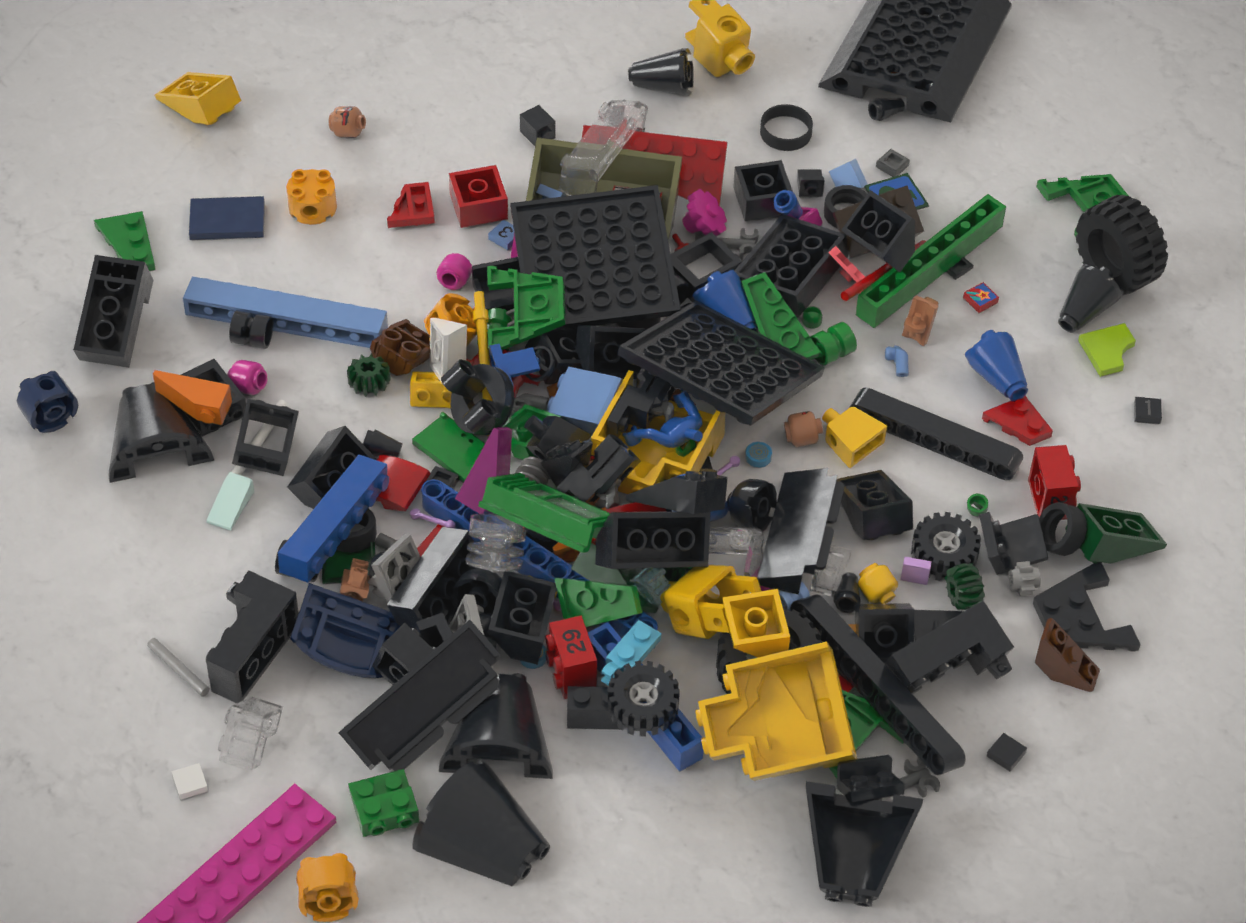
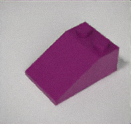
(491, 462)

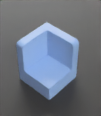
(848, 174)

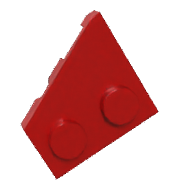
(413, 206)
(1020, 420)

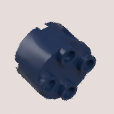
(46, 402)

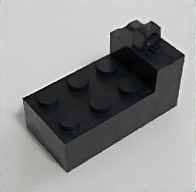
(112, 310)
(967, 637)
(249, 646)

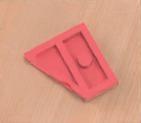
(848, 270)

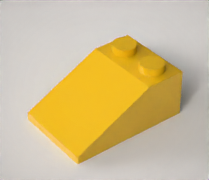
(200, 96)

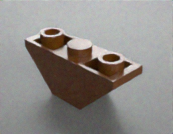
(1064, 660)

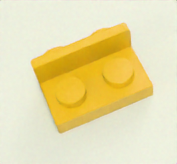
(428, 391)

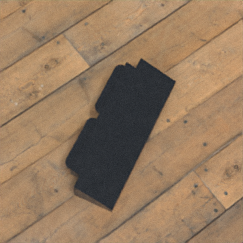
(798, 531)
(412, 711)

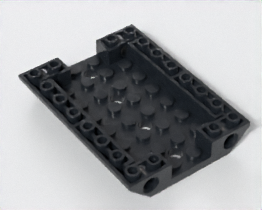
(933, 69)

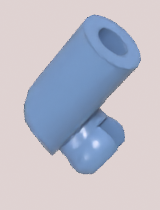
(900, 358)

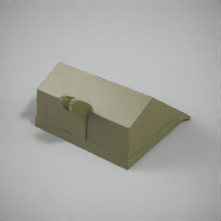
(628, 170)

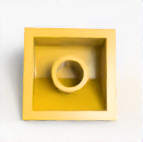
(757, 623)

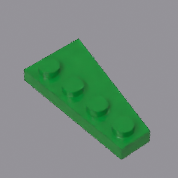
(775, 317)

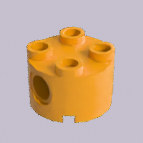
(311, 195)
(455, 309)
(327, 887)

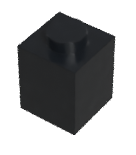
(537, 124)

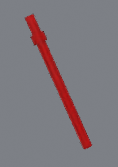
(870, 279)

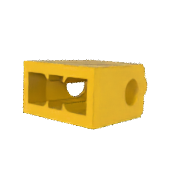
(853, 434)

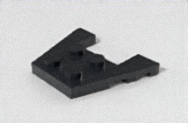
(1075, 614)

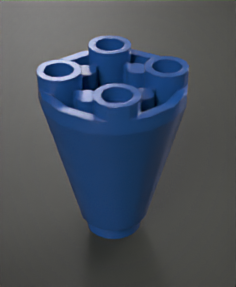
(726, 295)
(999, 363)

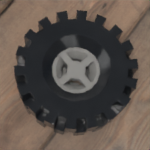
(942, 533)
(642, 685)

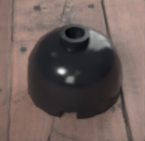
(751, 503)
(481, 584)

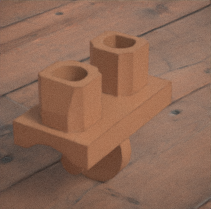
(920, 319)
(355, 581)

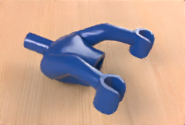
(676, 430)

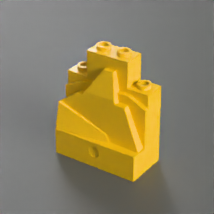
(657, 460)
(780, 714)

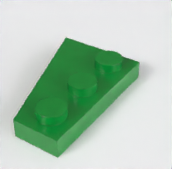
(127, 237)
(597, 600)

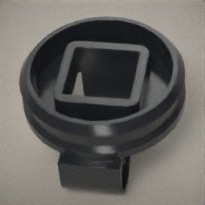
(466, 383)

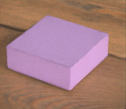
(915, 570)

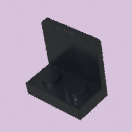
(1013, 542)

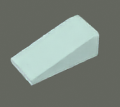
(231, 501)

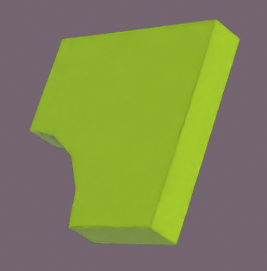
(1106, 347)

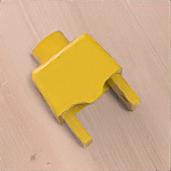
(720, 38)
(697, 609)

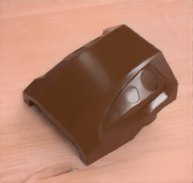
(402, 347)

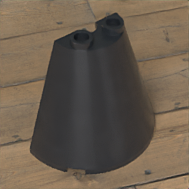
(149, 428)
(502, 729)
(480, 827)
(857, 841)

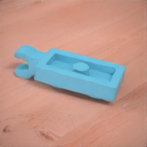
(632, 647)

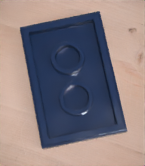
(226, 218)

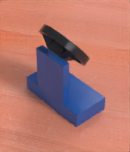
(522, 361)

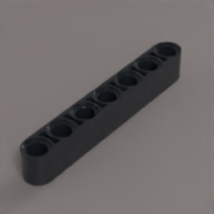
(940, 434)

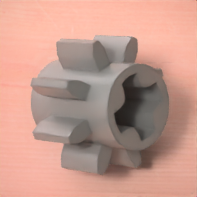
(1024, 578)

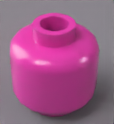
(454, 271)
(248, 376)

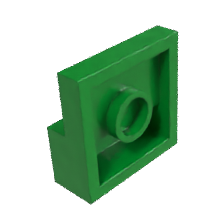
(520, 435)
(384, 803)

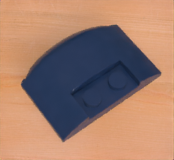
(342, 631)

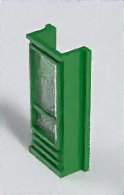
(544, 510)

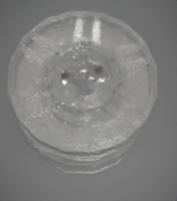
(496, 547)

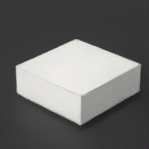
(189, 781)

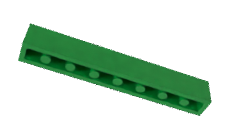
(930, 261)

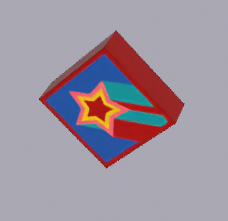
(981, 297)

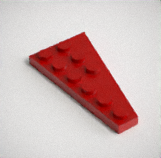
(701, 159)

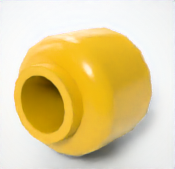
(877, 583)

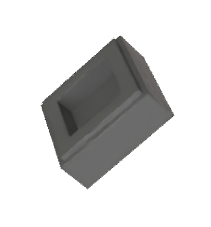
(892, 163)

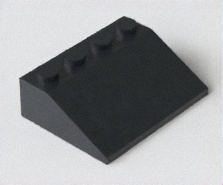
(795, 260)

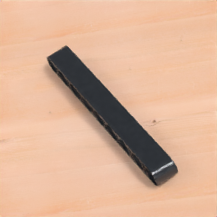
(883, 689)

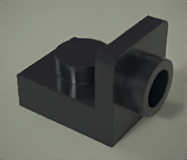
(810, 182)

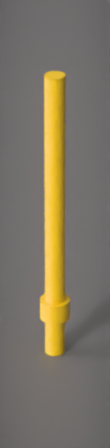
(481, 318)

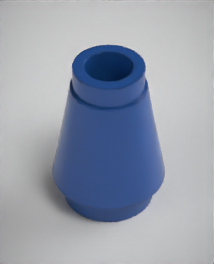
(787, 204)

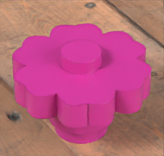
(704, 214)

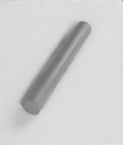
(178, 667)

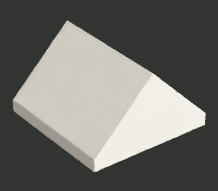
(447, 344)

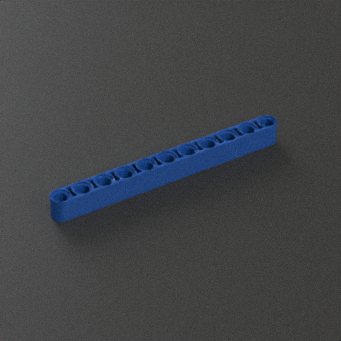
(538, 562)

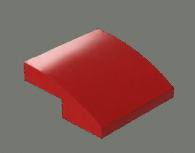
(404, 482)

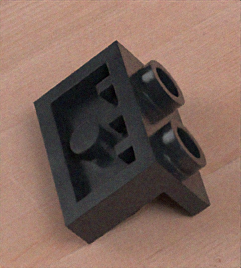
(868, 778)

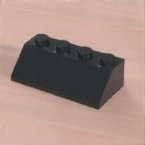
(653, 540)
(432, 579)

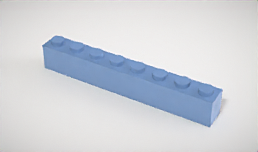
(289, 312)

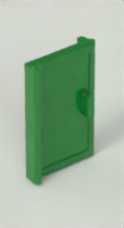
(447, 447)

